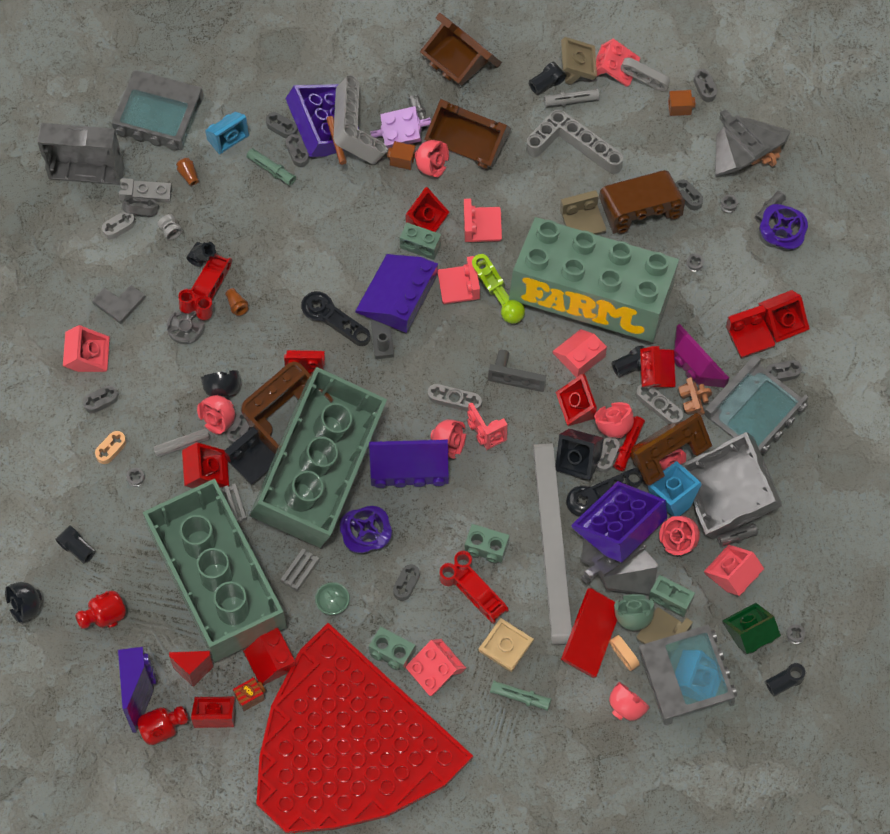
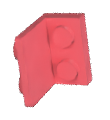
(611, 58)
(482, 223)
(459, 283)
(486, 435)
(434, 666)

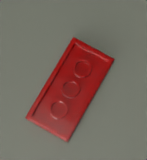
(590, 633)

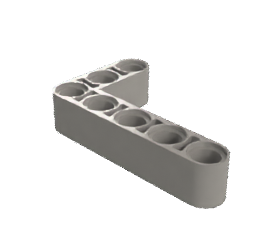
(346, 124)
(575, 139)

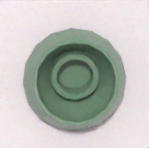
(332, 598)

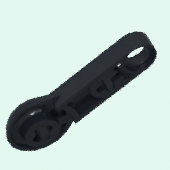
(332, 316)
(593, 493)

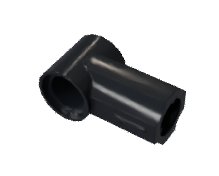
(551, 75)
(200, 253)
(628, 362)
(72, 541)
(784, 680)

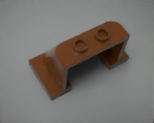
(456, 52)
(665, 441)

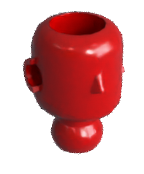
(103, 610)
(161, 724)

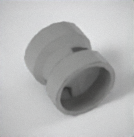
(169, 226)

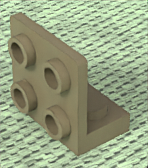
(583, 213)
(663, 626)

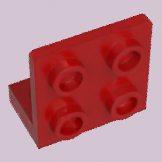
(750, 331)
(307, 359)
(657, 367)

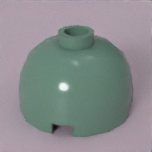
(634, 611)

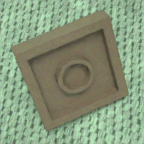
(578, 60)

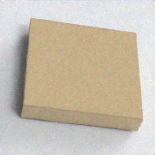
(506, 645)

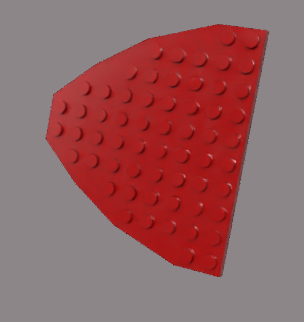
(347, 743)

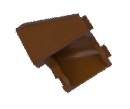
(468, 133)

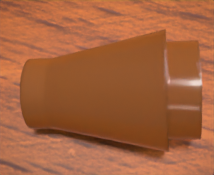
(187, 171)
(237, 303)

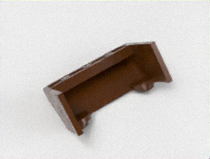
(271, 396)

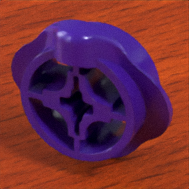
(771, 235)
(357, 544)

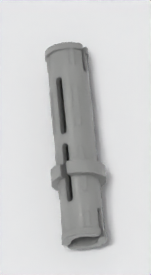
(551, 100)

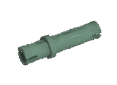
(276, 170)
(521, 695)

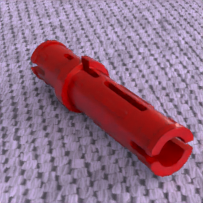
(629, 442)

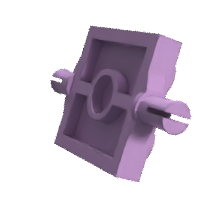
(401, 127)

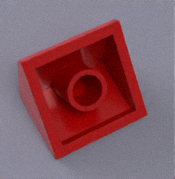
(427, 211)
(577, 401)
(192, 664)
(213, 712)

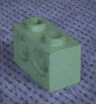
(420, 241)
(488, 538)
(671, 595)
(395, 645)

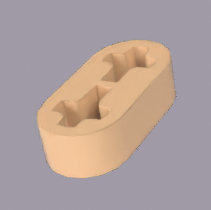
(109, 447)
(624, 653)

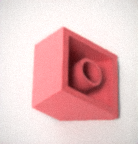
(85, 350)
(581, 352)
(734, 569)

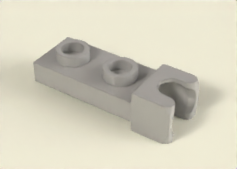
(153, 190)

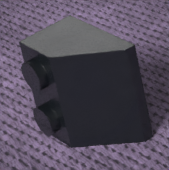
(578, 453)

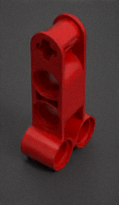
(205, 288)
(473, 587)

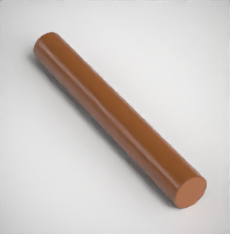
(340, 153)

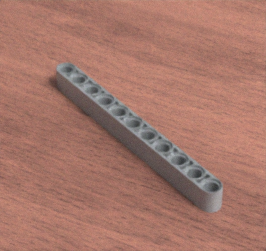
(552, 543)

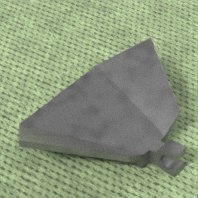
(744, 142)
(631, 576)

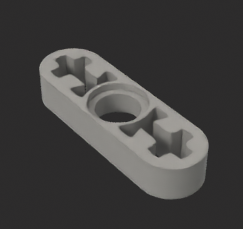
(645, 74)
(450, 391)
(673, 409)

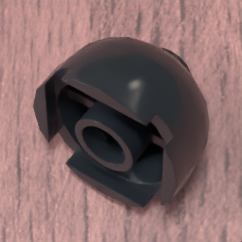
(221, 383)
(24, 600)

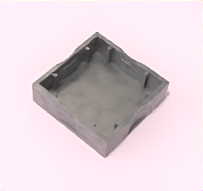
(81, 153)
(733, 486)

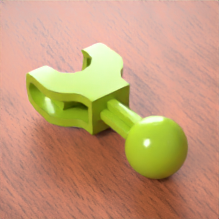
(512, 310)

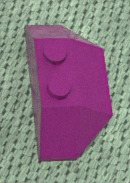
(696, 361)

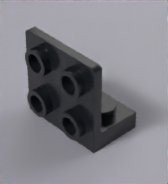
(250, 456)

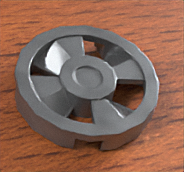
(185, 327)

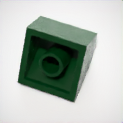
(752, 628)

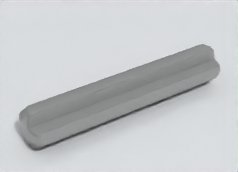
(181, 442)

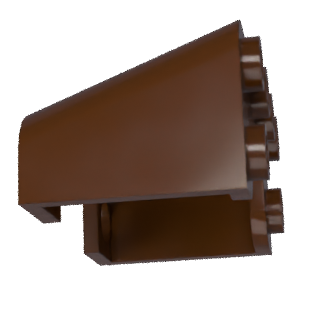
(641, 198)

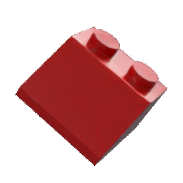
(785, 315)
(204, 464)
(269, 656)

